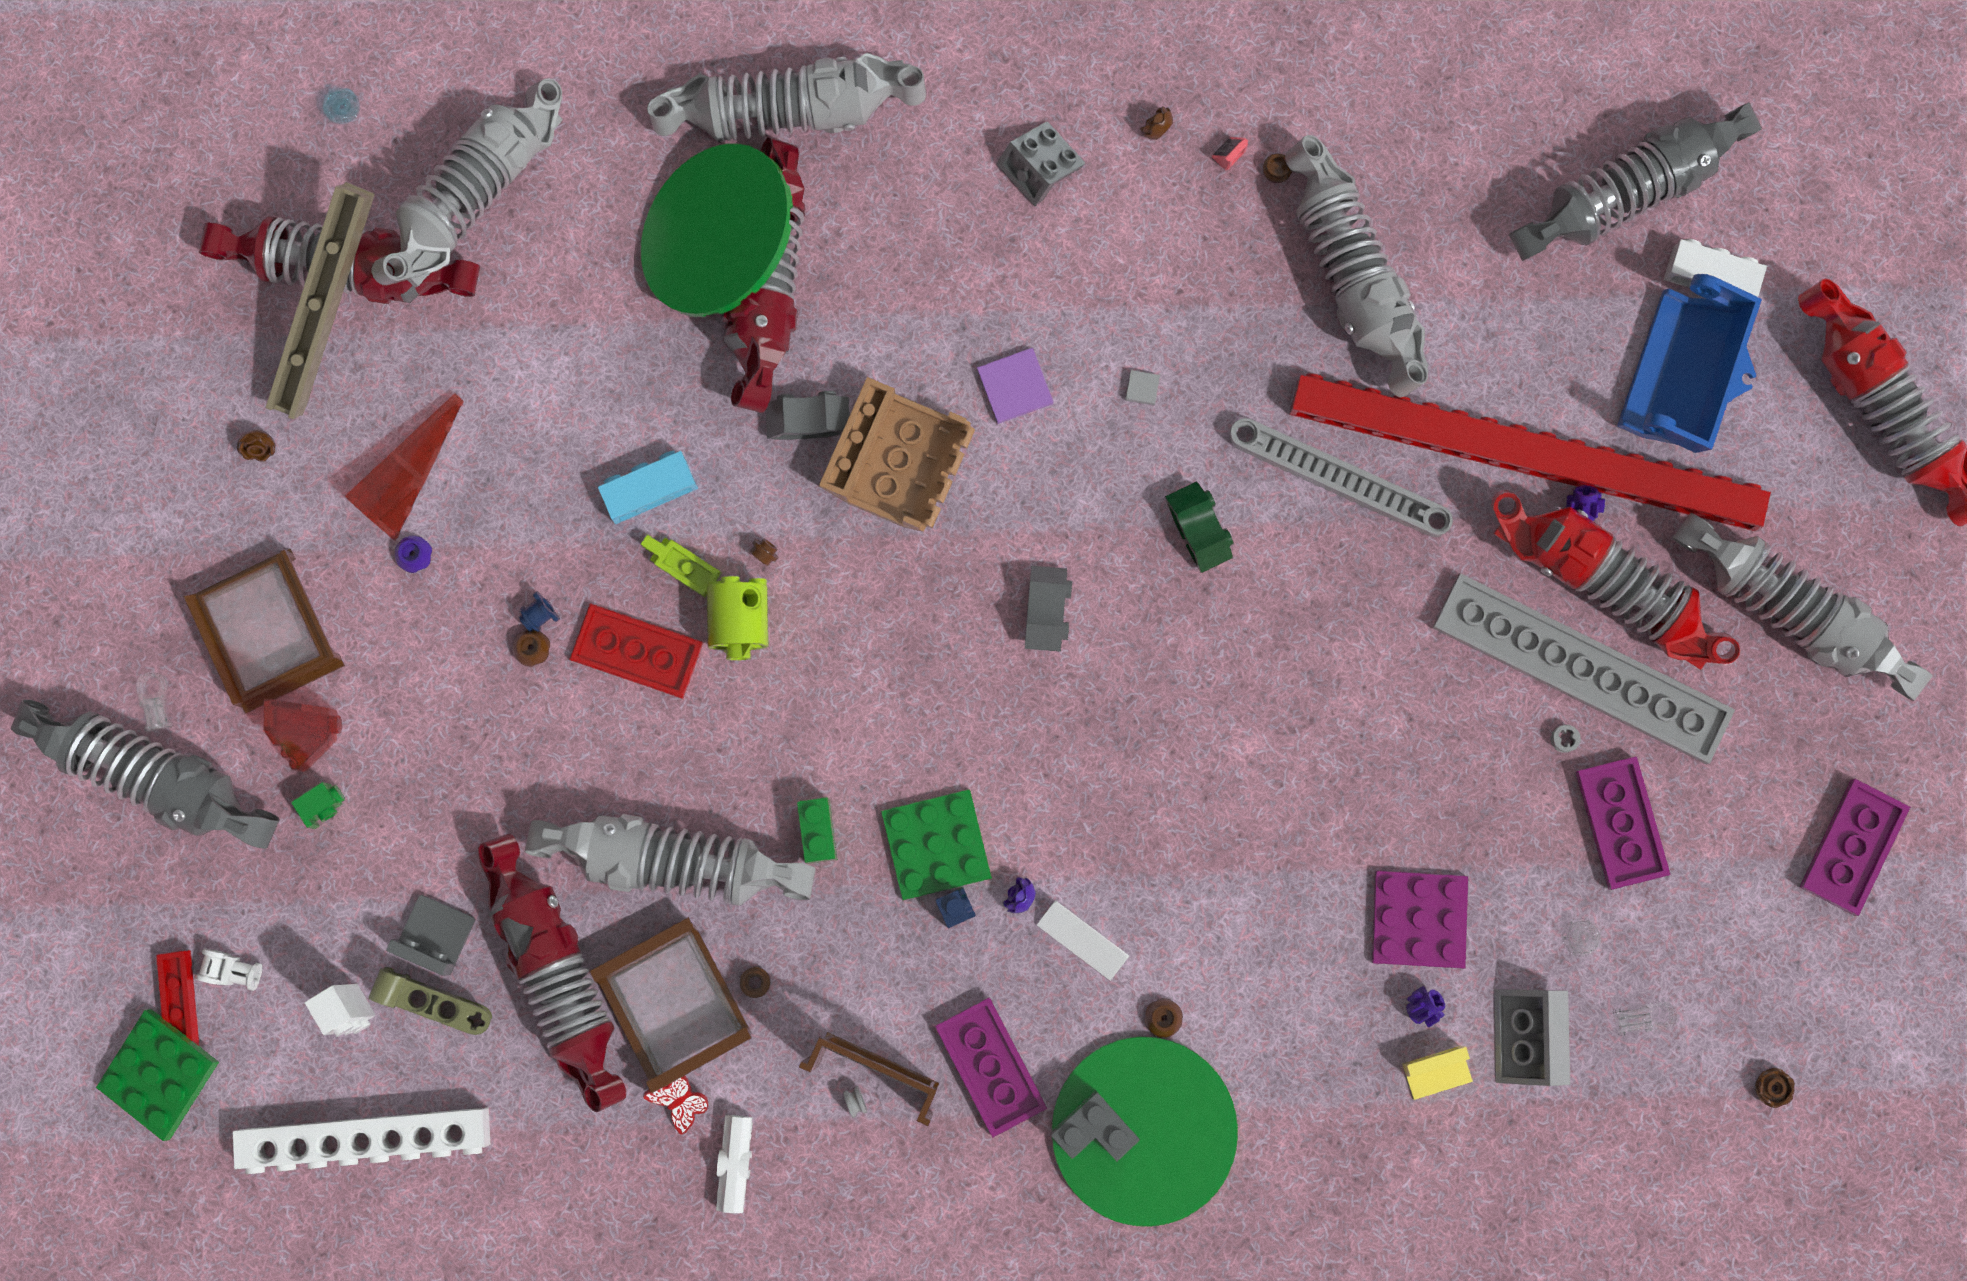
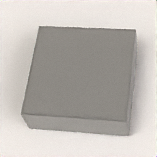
(1142, 387)

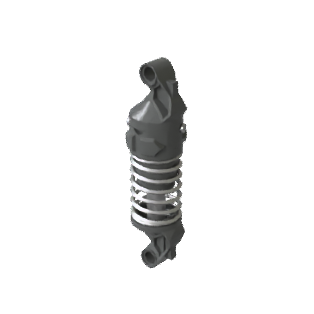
(1659, 168)
(170, 785)

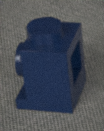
(955, 908)

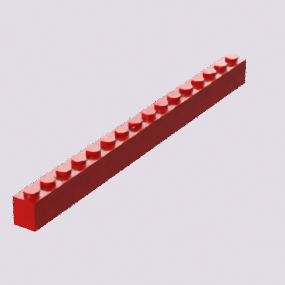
(1530, 452)

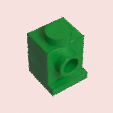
(318, 804)

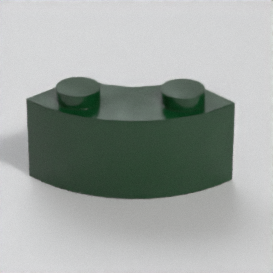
(1198, 524)

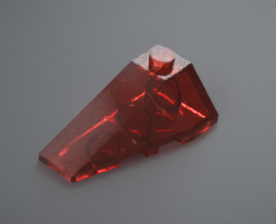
(301, 731)

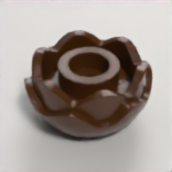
(1158, 124)
(256, 445)
(540, 647)
(1153, 1017)
(1784, 1087)

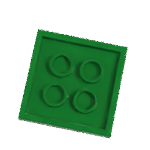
(936, 844)
(157, 1075)

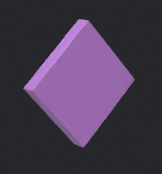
(1015, 385)

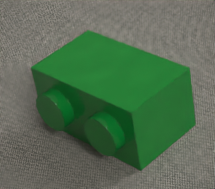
(817, 830)

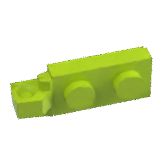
(681, 564)

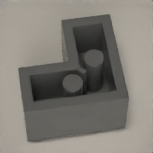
(1094, 1120)

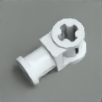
(223, 969)

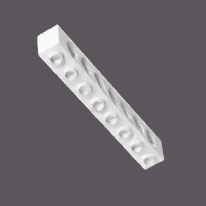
(250, 1142)

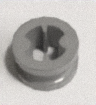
(1556, 740)
(855, 1102)

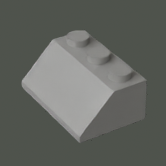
(1532, 1037)

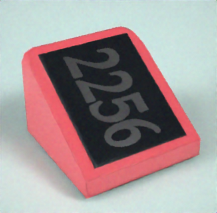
(1230, 152)

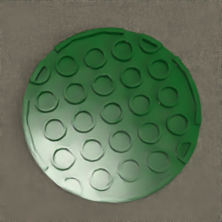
(716, 230)
(1182, 1123)

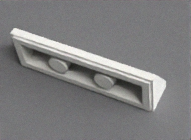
(1082, 940)

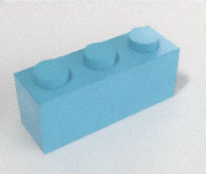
(647, 486)

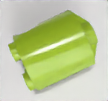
(737, 616)

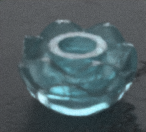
(339, 97)

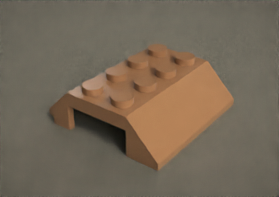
(896, 457)

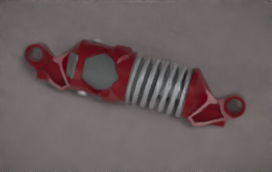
(548, 961)

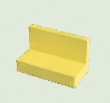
(1438, 1072)

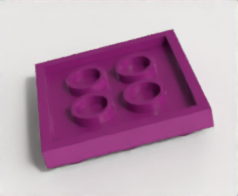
(1420, 919)

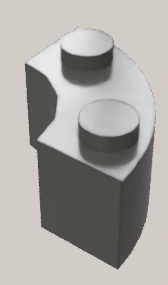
(807, 417)
(1046, 608)

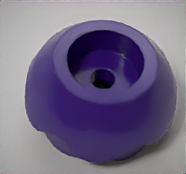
(422, 553)
(1020, 896)

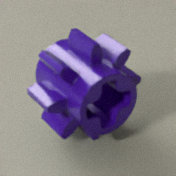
(1588, 500)
(1425, 1006)

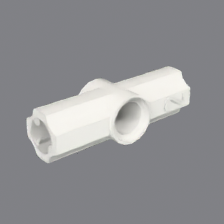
(734, 1164)

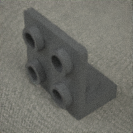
(1039, 161)
(433, 936)

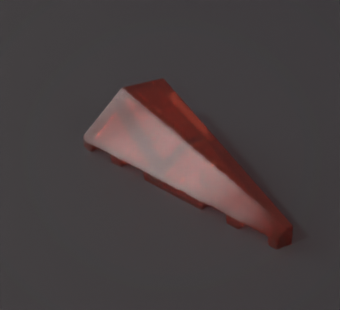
(394, 483)

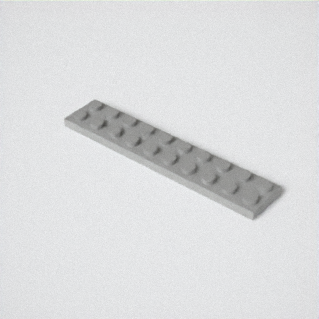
(1584, 669)

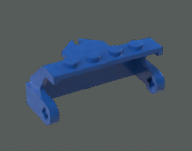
(1692, 364)

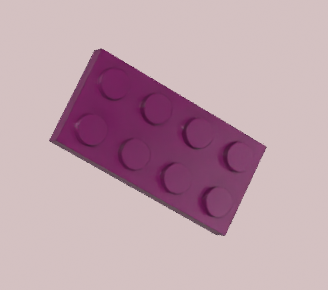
(1622, 823)
(1854, 847)
(991, 1067)

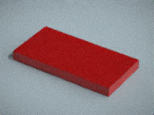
(636, 651)

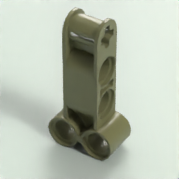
(396, 990)

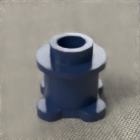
(537, 613)

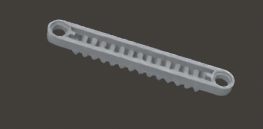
(1340, 478)

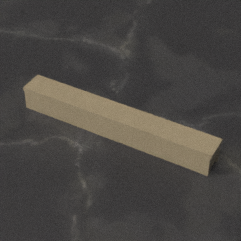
(320, 299)

